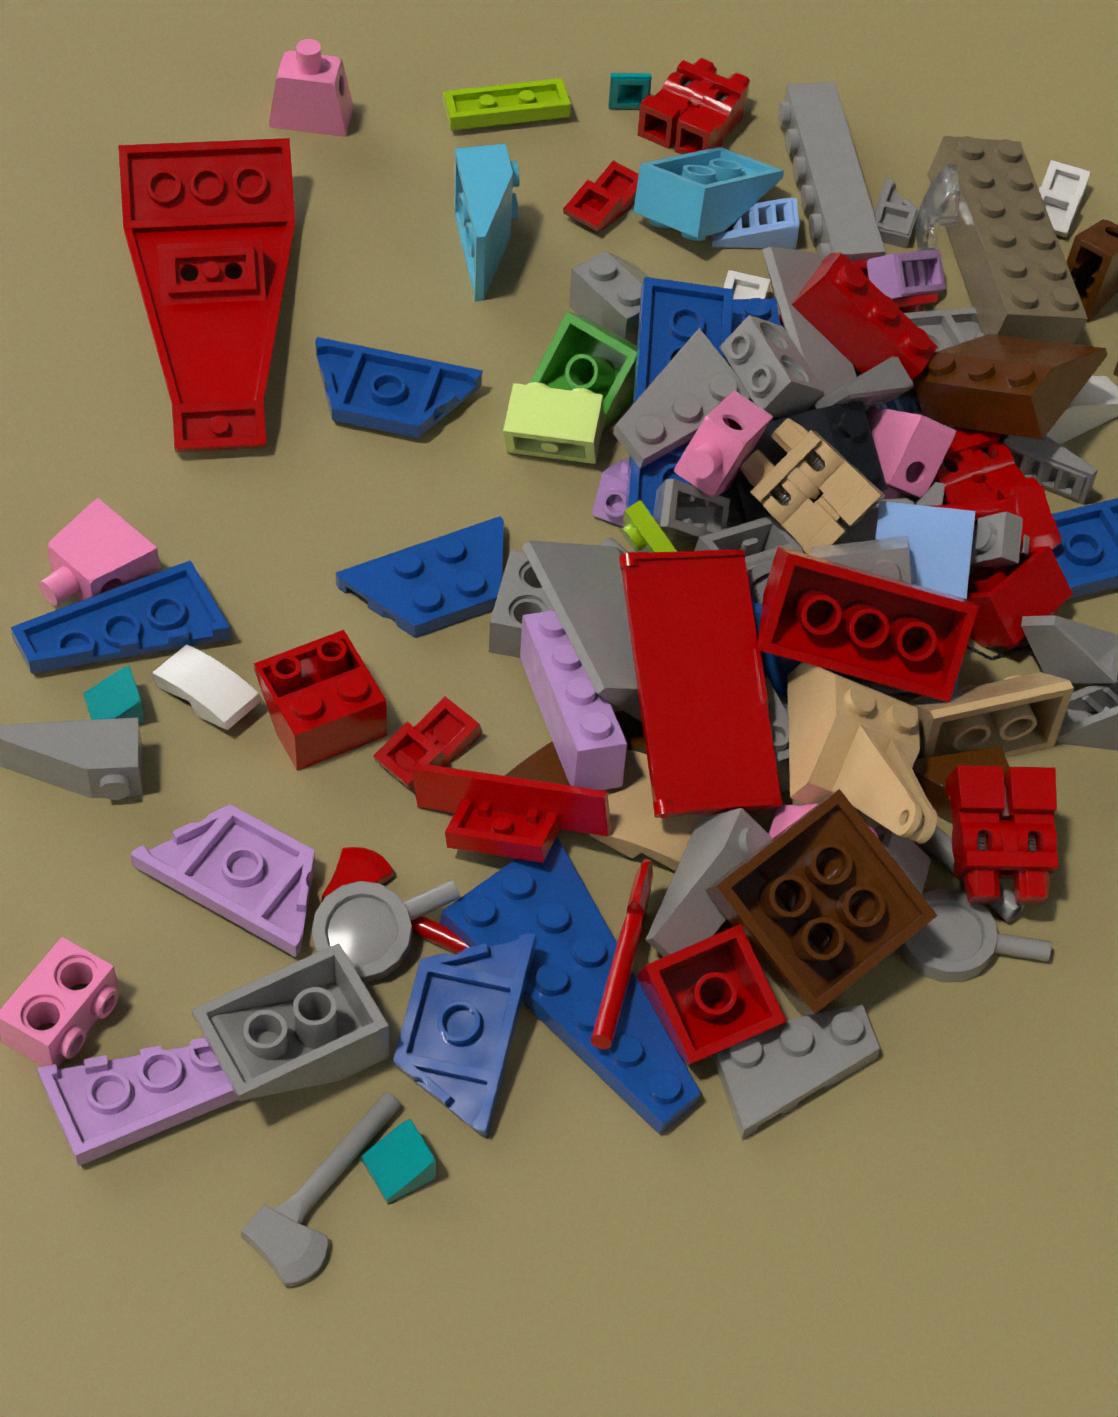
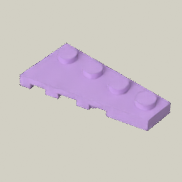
(134, 1096)

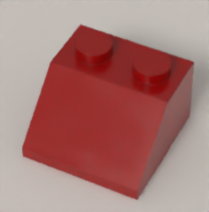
(1013, 591)
(711, 995)

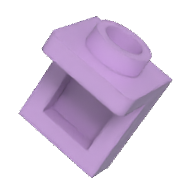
(612, 493)

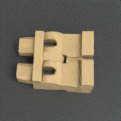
(844, 488)

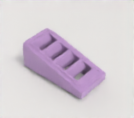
(903, 275)

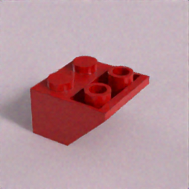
(322, 699)

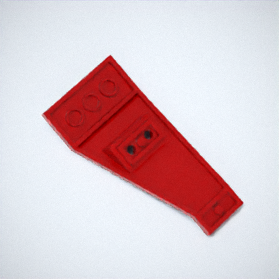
(216, 334)

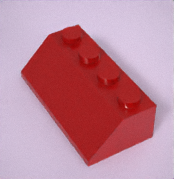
(864, 624)

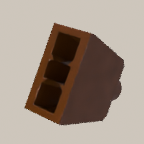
(1095, 257)

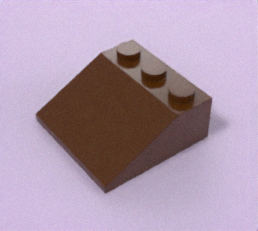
(1005, 383)
(822, 903)

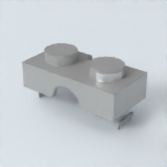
(997, 541)

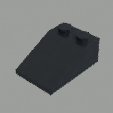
(841, 426)

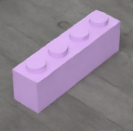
(575, 715)

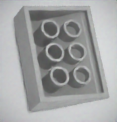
(591, 606)

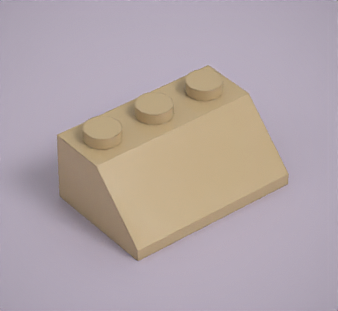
(1012, 713)

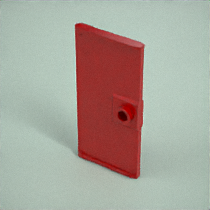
(700, 682)

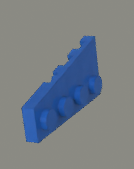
(127, 621)

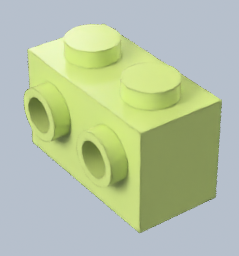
(554, 422)

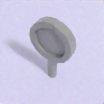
(374, 924)
(963, 940)

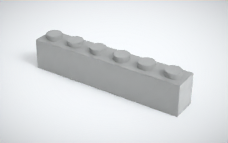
(828, 172)

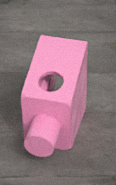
(311, 92)
(717, 450)
(908, 450)
(96, 555)

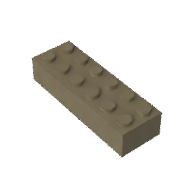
(1008, 243)

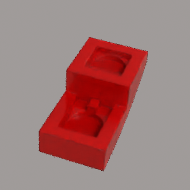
(605, 199)
(432, 741)

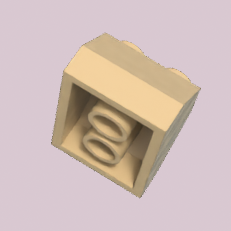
(859, 744)

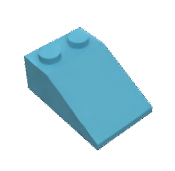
(701, 190)
(484, 209)

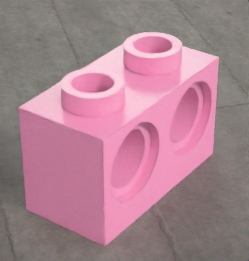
(48, 999)

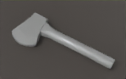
(277, 1232)

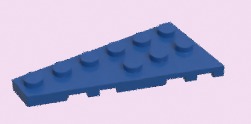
(571, 976)

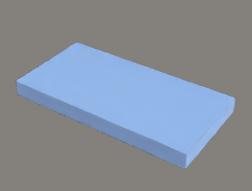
(937, 544)

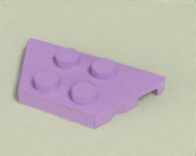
(239, 872)

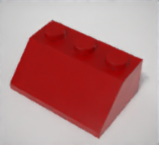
(861, 318)

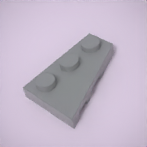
(677, 401)
(792, 1062)

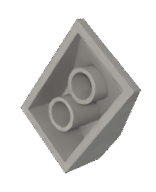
(295, 1027)

